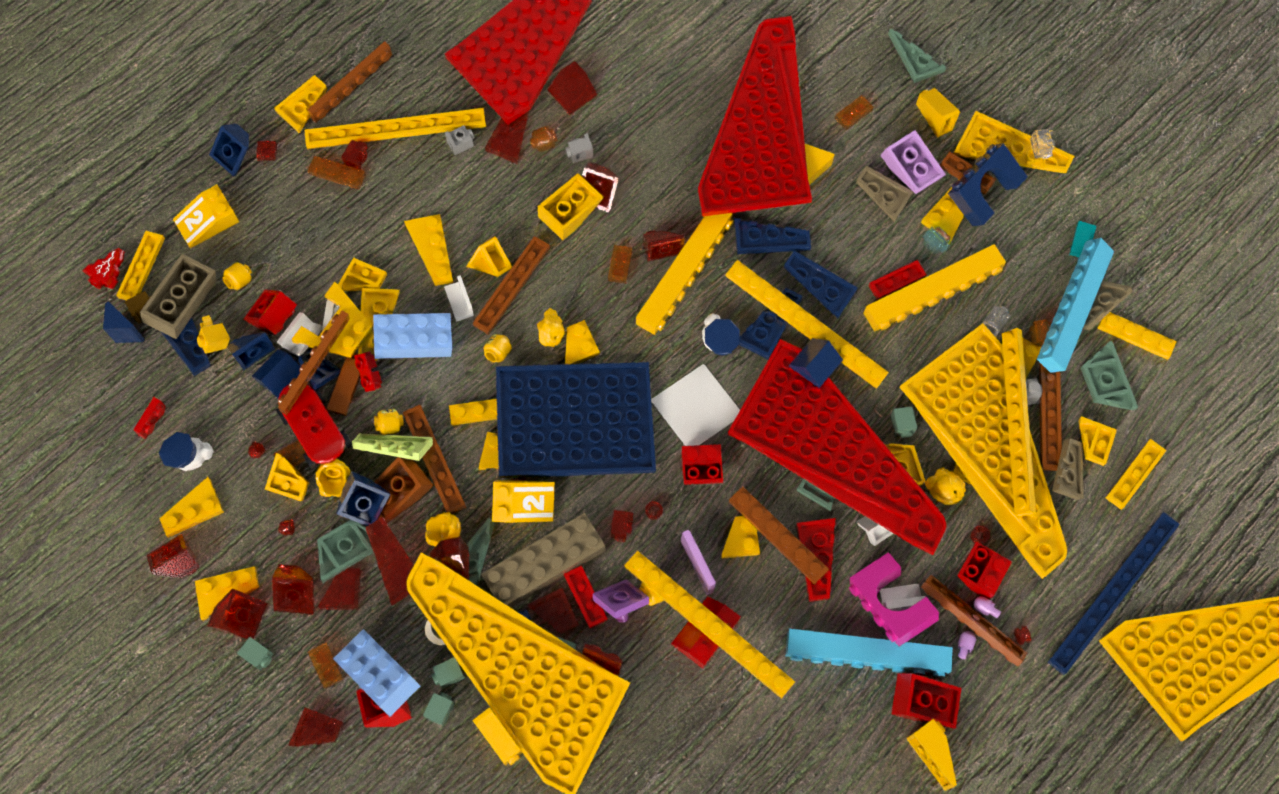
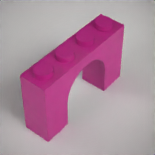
(900, 625)

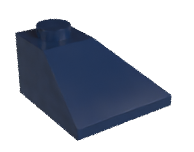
(230, 147)
(250, 349)
(362, 499)

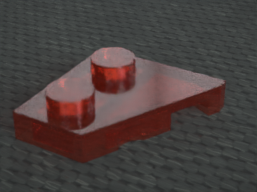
(343, 591)
(555, 610)
(315, 729)

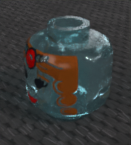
(936, 240)

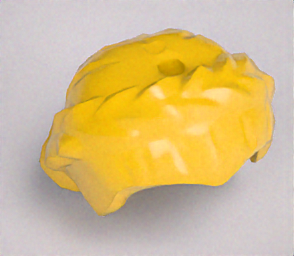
(550, 329)
(332, 478)
(944, 484)
(442, 527)

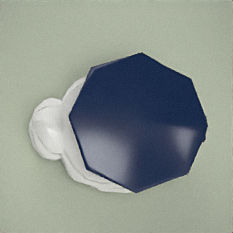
(720, 335)
(184, 452)

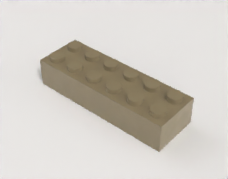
(544, 561)

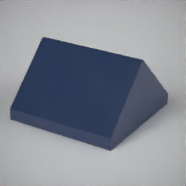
(119, 327)
(816, 361)
(277, 372)

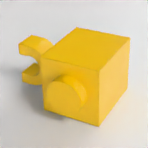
(211, 336)

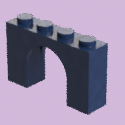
(967, 191)

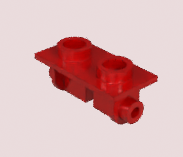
(364, 363)

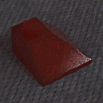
(572, 88)
(603, 181)
(662, 244)
(454, 555)
(173, 559)
(292, 590)
(237, 614)

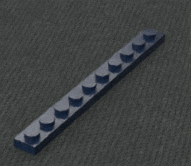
(1113, 593)

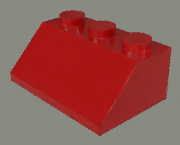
(695, 643)

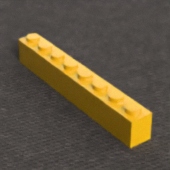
(682, 272)
(934, 288)

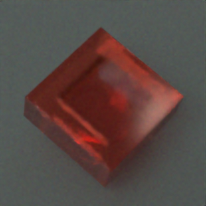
(266, 150)

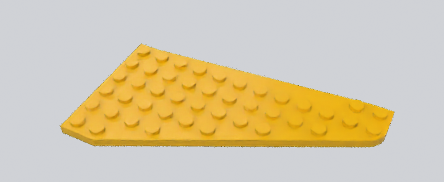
(967, 410)
(1199, 659)
(536, 684)

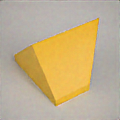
(490, 258)

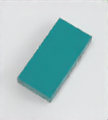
(1083, 233)

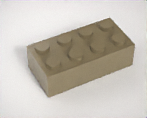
(178, 296)

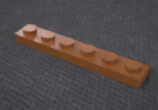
(350, 82)
(511, 285)
(309, 368)
(1050, 419)
(435, 461)
(778, 535)
(974, 620)

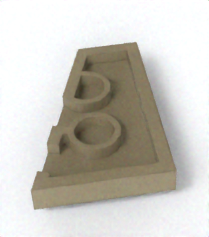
(884, 192)
(1106, 300)
(1070, 470)

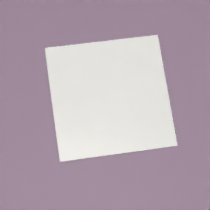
(696, 407)

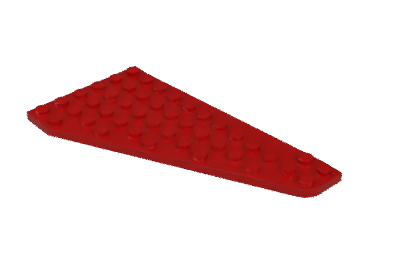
(517, 52)
(761, 140)
(834, 448)

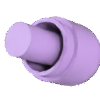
(986, 606)
(966, 643)

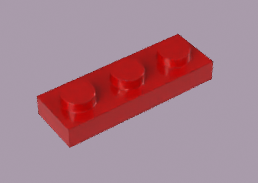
(897, 280)
(583, 594)

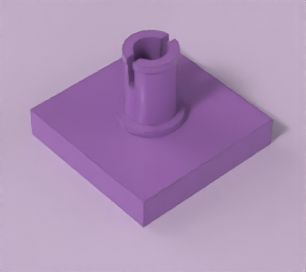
(621, 599)

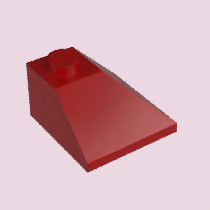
(375, 717)

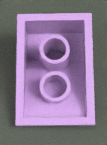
(913, 162)

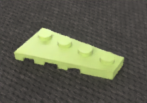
(395, 445)

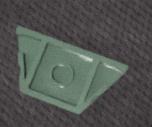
(1108, 380)
(342, 549)

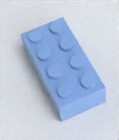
(412, 335)
(376, 672)

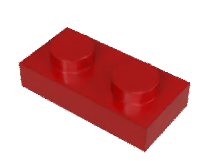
(147, 421)

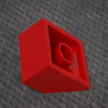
(271, 311)

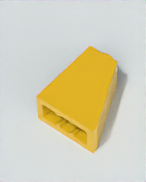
(937, 111)
(817, 162)
(498, 737)

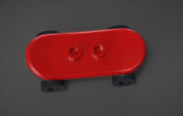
(314, 428)

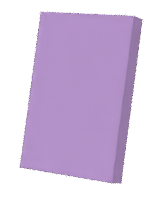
(698, 562)

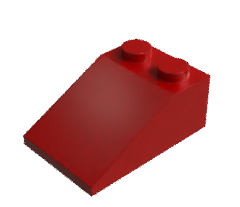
(926, 699)

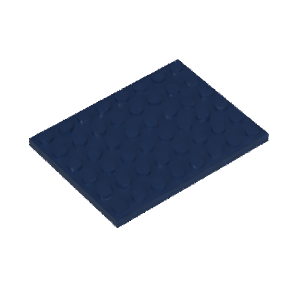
(574, 420)

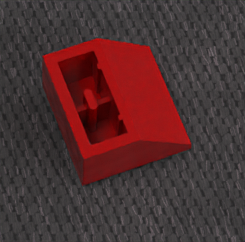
(701, 464)
(983, 570)

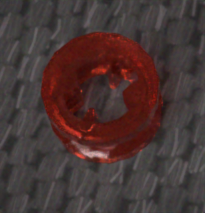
(648, 508)
(986, 536)
(1022, 635)

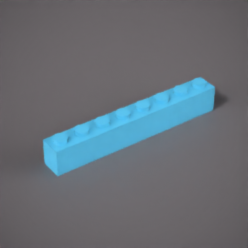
(1075, 305)
(868, 652)

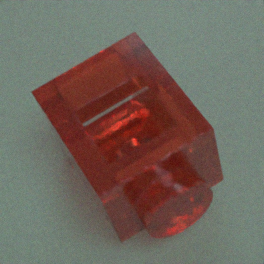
(355, 154)
(621, 525)

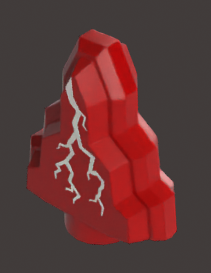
(105, 270)

